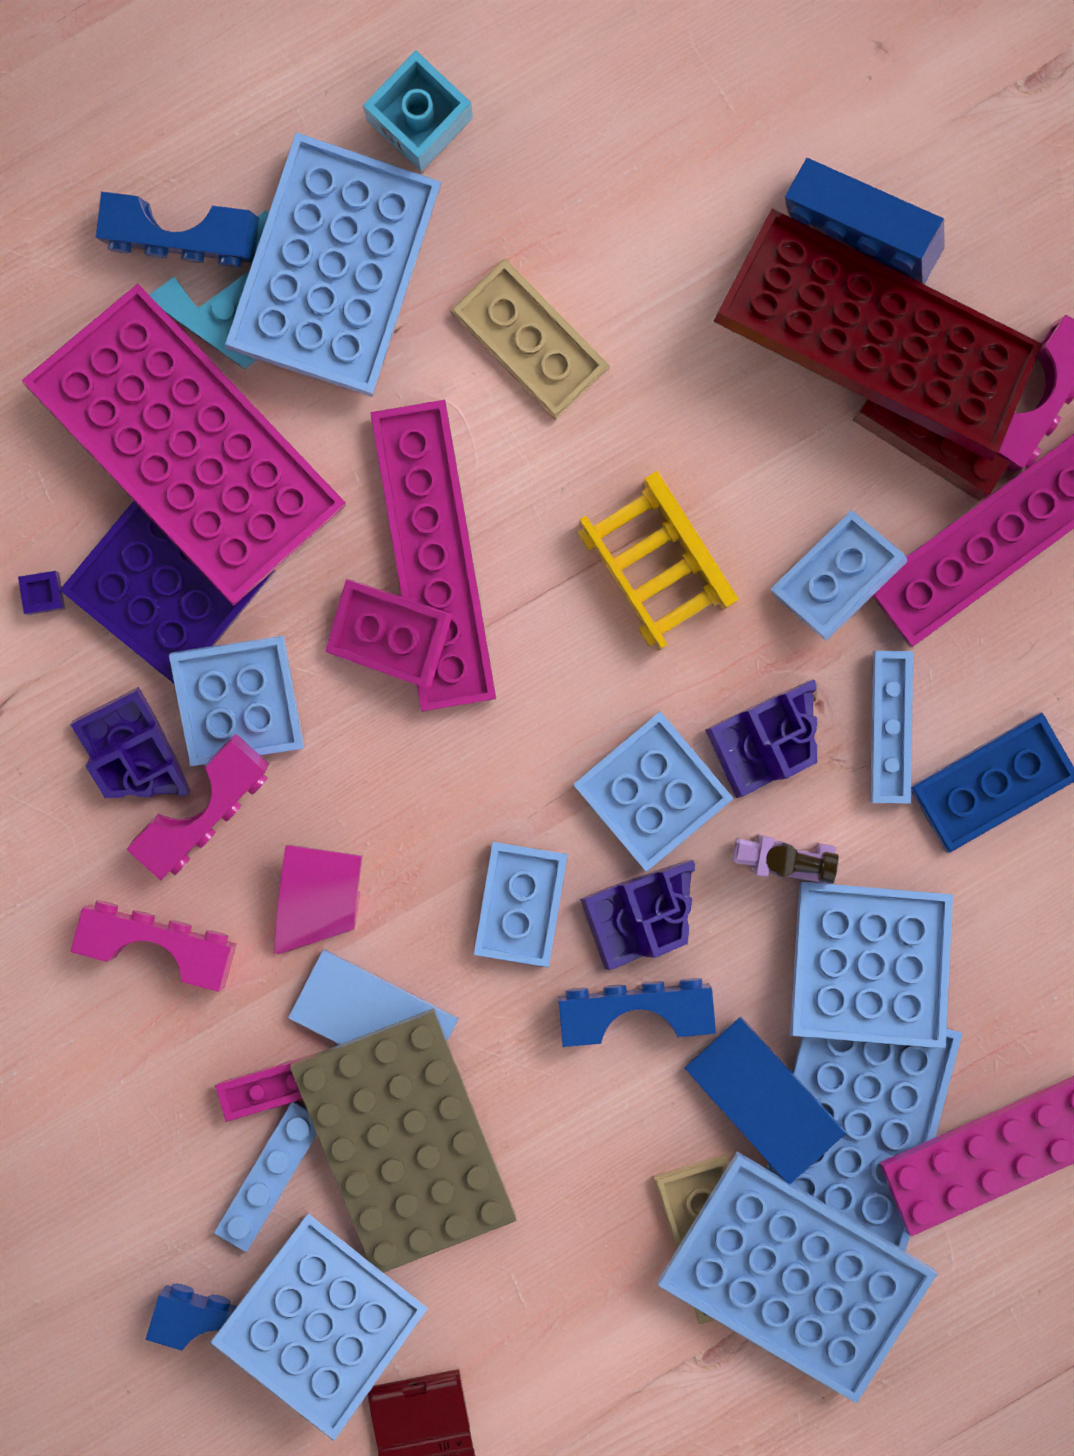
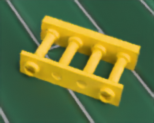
(694, 560)

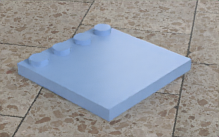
(871, 965)
(319, 1326)

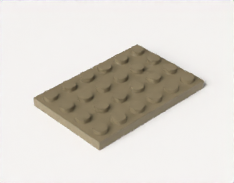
(403, 1141)

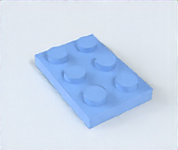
(839, 575)
(520, 904)

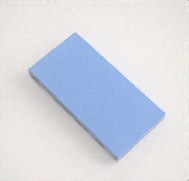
(350, 1002)

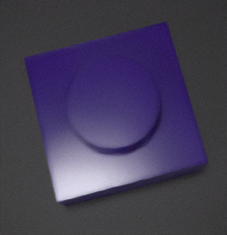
(41, 592)

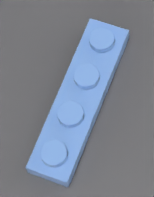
(891, 727)
(268, 1177)

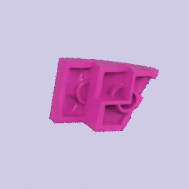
(316, 896)

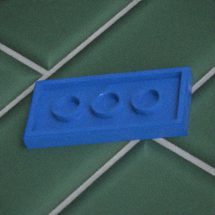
(994, 782)
(765, 1100)

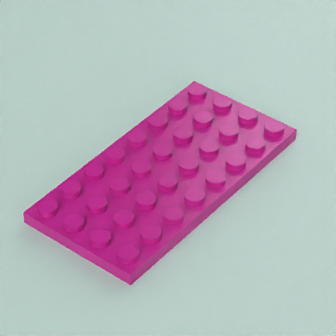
(184, 443)

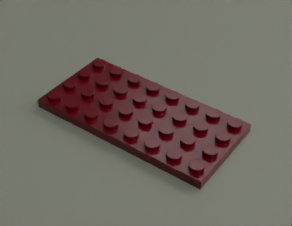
(880, 334)

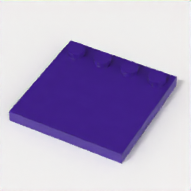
(151, 592)

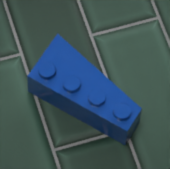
(867, 219)

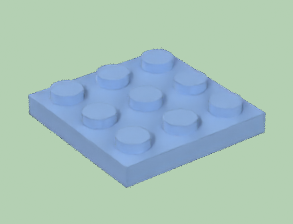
(238, 691)
(653, 791)

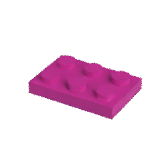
(388, 633)

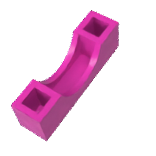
(1029, 428)
(167, 840)
(200, 957)

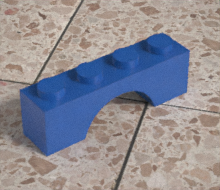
(223, 234)
(587, 1016)
(185, 1315)

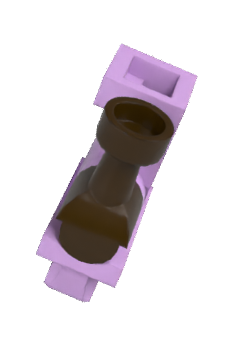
(786, 861)

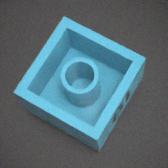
(418, 111)

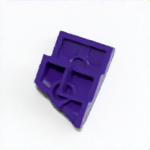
(767, 740)
(129, 749)
(641, 915)

